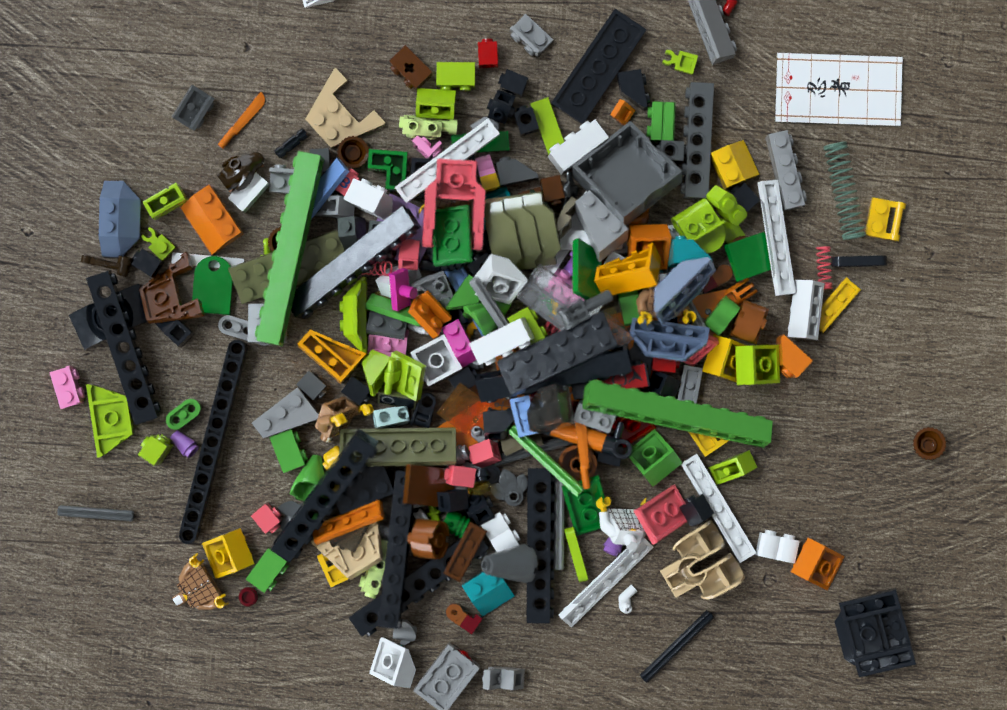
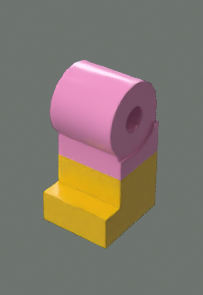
(487, 173)

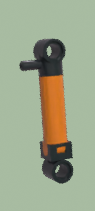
(596, 440)

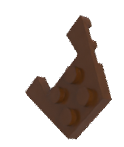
(162, 296)

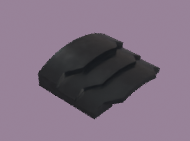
(874, 633)

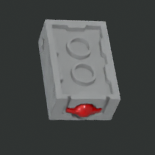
(446, 677)

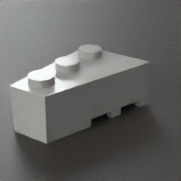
(600, 224)
(286, 414)

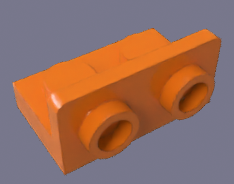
(429, 313)

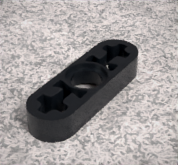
(859, 261)

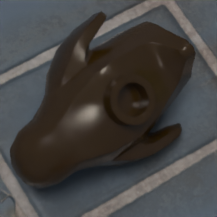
(240, 170)

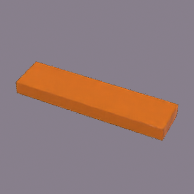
(349, 522)

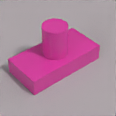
(400, 289)

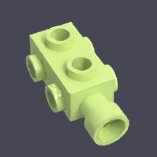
(423, 128)
(374, 574)

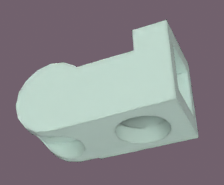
(391, 417)

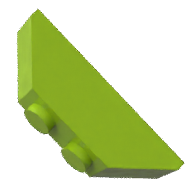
(355, 315)

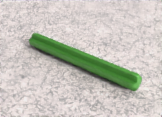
(547, 462)

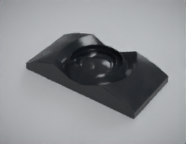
(88, 323)

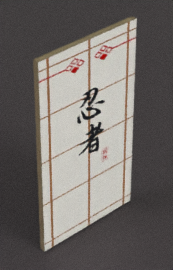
(838, 89)

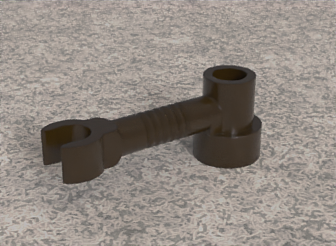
(122, 265)

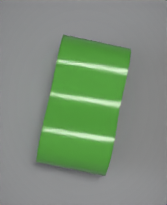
(722, 315)

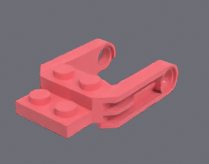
(455, 182)

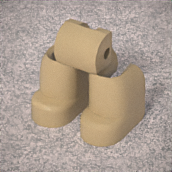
(712, 580)

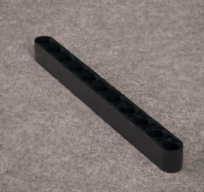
(207, 449)

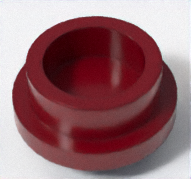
(248, 596)

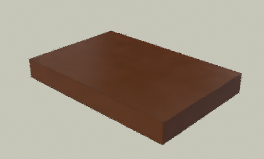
(423, 484)

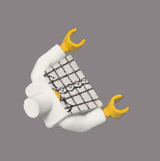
(620, 524)

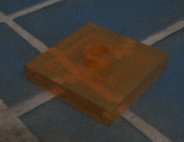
(463, 409)

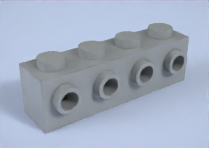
(785, 170)

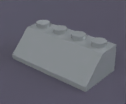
(713, 30)

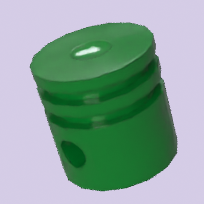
(456, 523)

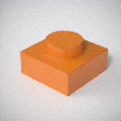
(622, 112)

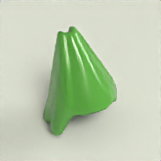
(482, 317)
(308, 478)

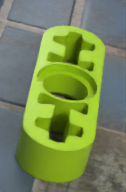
(576, 554)

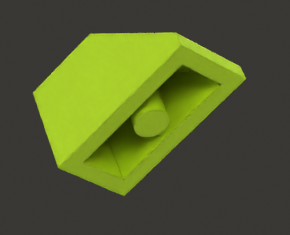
(374, 370)
(733, 467)

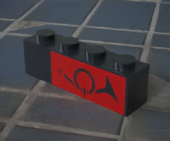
(636, 379)

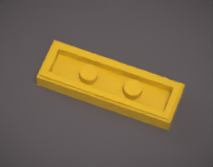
(837, 303)

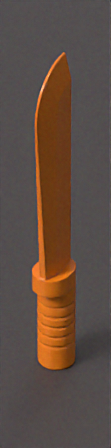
(248, 114)
(581, 434)

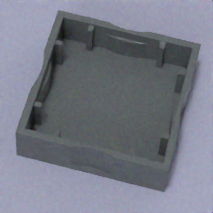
(627, 173)

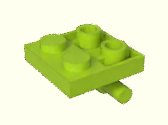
(404, 376)

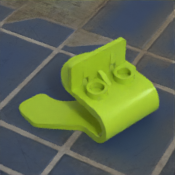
(705, 227)

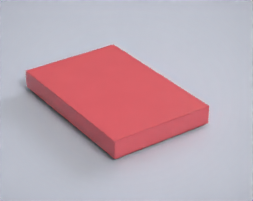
(661, 514)

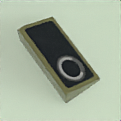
(395, 399)

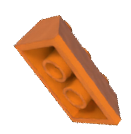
(211, 219)

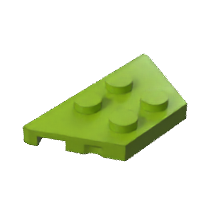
(109, 418)

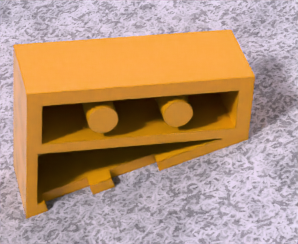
(630, 273)
(334, 357)

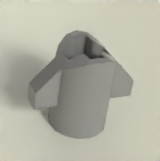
(405, 633)

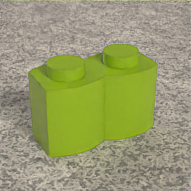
(726, 205)

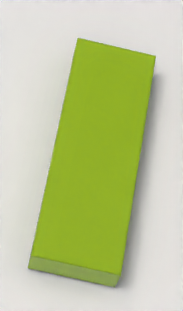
(547, 123)

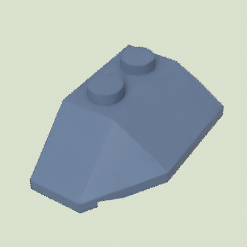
(118, 218)
(681, 287)
(669, 339)

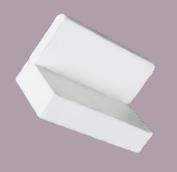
(247, 197)

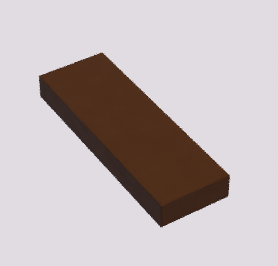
(465, 552)

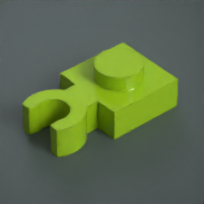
(683, 63)
(160, 245)

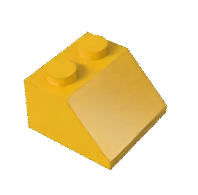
(733, 164)
(722, 359)
(228, 553)

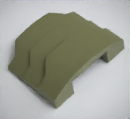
(522, 230)

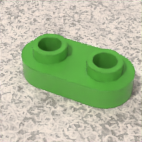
(183, 413)

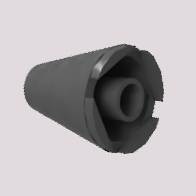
(512, 564)

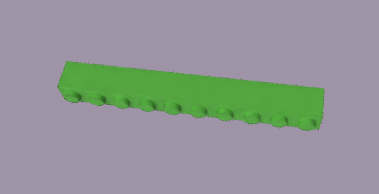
(290, 248)
(677, 414)

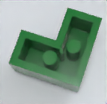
(392, 162)

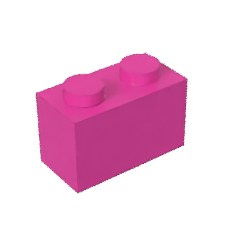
(459, 342)

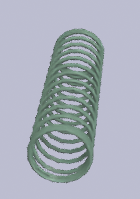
(835, 147)

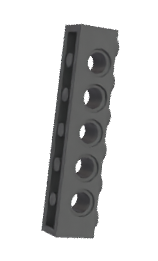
(704, 92)

